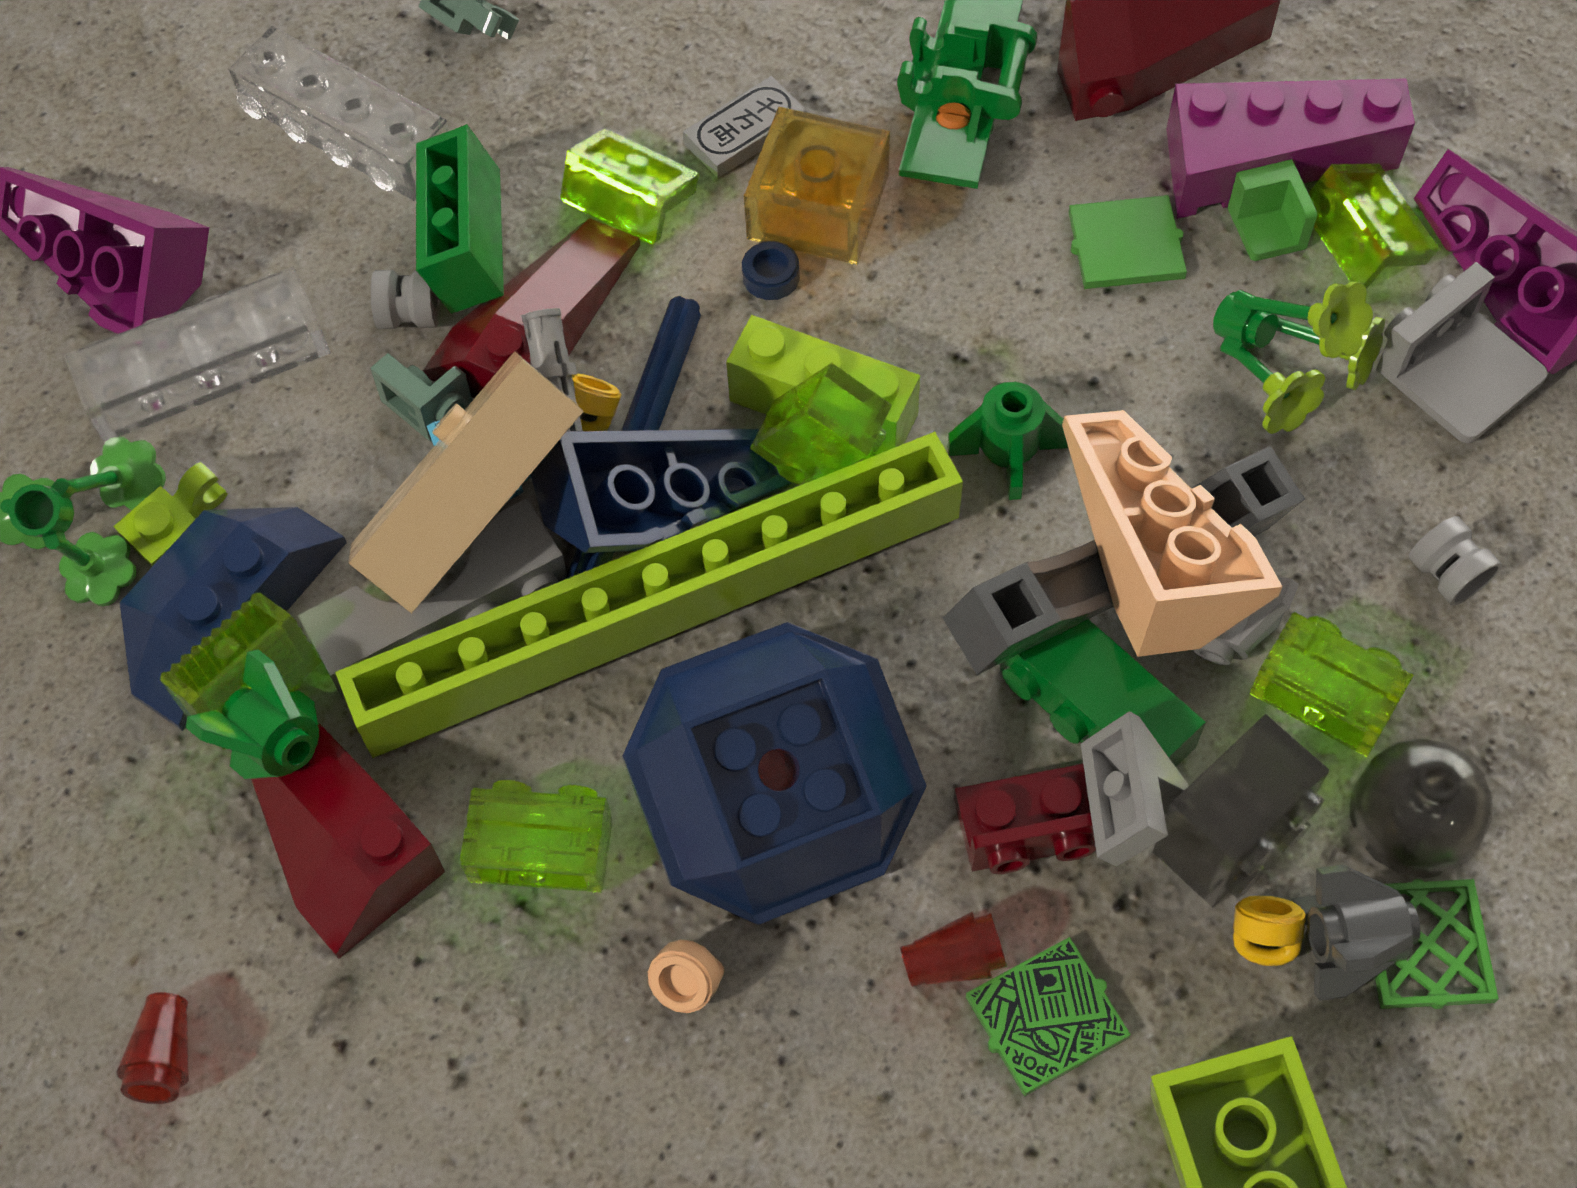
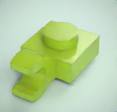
(163, 517)

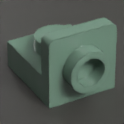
(414, 396)

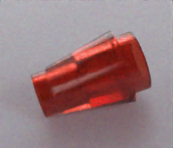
(955, 952)
(157, 1052)

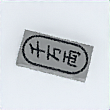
(738, 128)

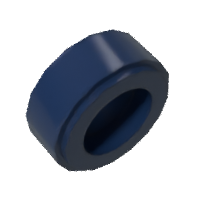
(770, 270)

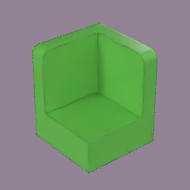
(1272, 210)

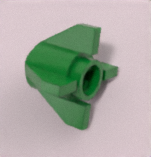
(1009, 431)
(262, 723)

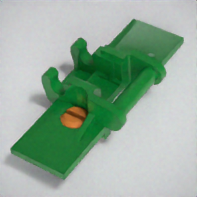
(946, 90)

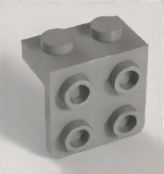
(1458, 360)

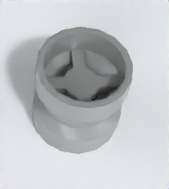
(403, 300)
(1454, 560)

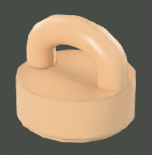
(684, 976)

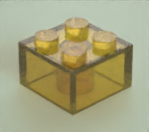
(817, 184)

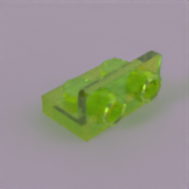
(625, 184)
(1368, 222)

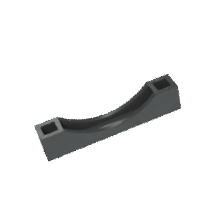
(1069, 588)

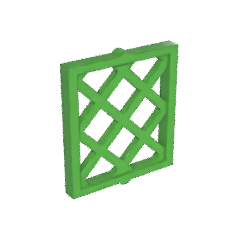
(1438, 997)

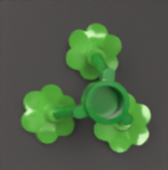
(42, 512)

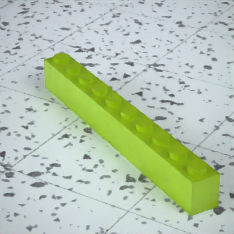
(650, 594)

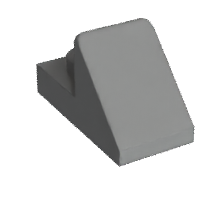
(1128, 788)

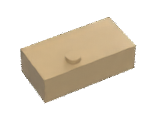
(462, 481)

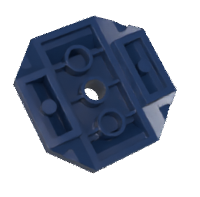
(701, 784)

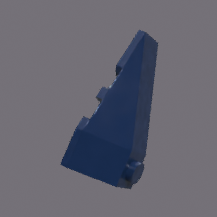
(647, 484)

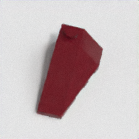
(1138, 49)
(569, 276)
(344, 845)

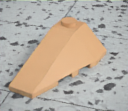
(1164, 551)

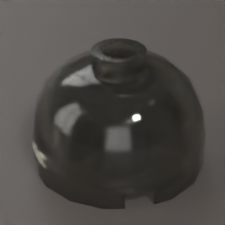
(1422, 807)

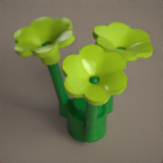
(1340, 328)

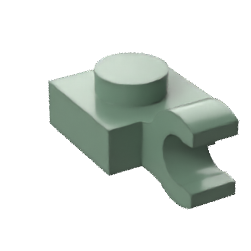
(465, 14)

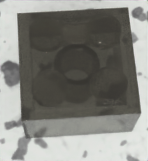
(1242, 812)

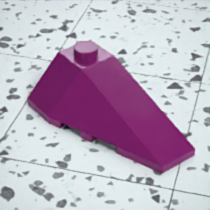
(1517, 244)
(107, 250)

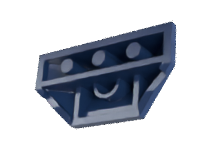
(207, 577)

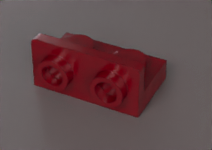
(1026, 819)

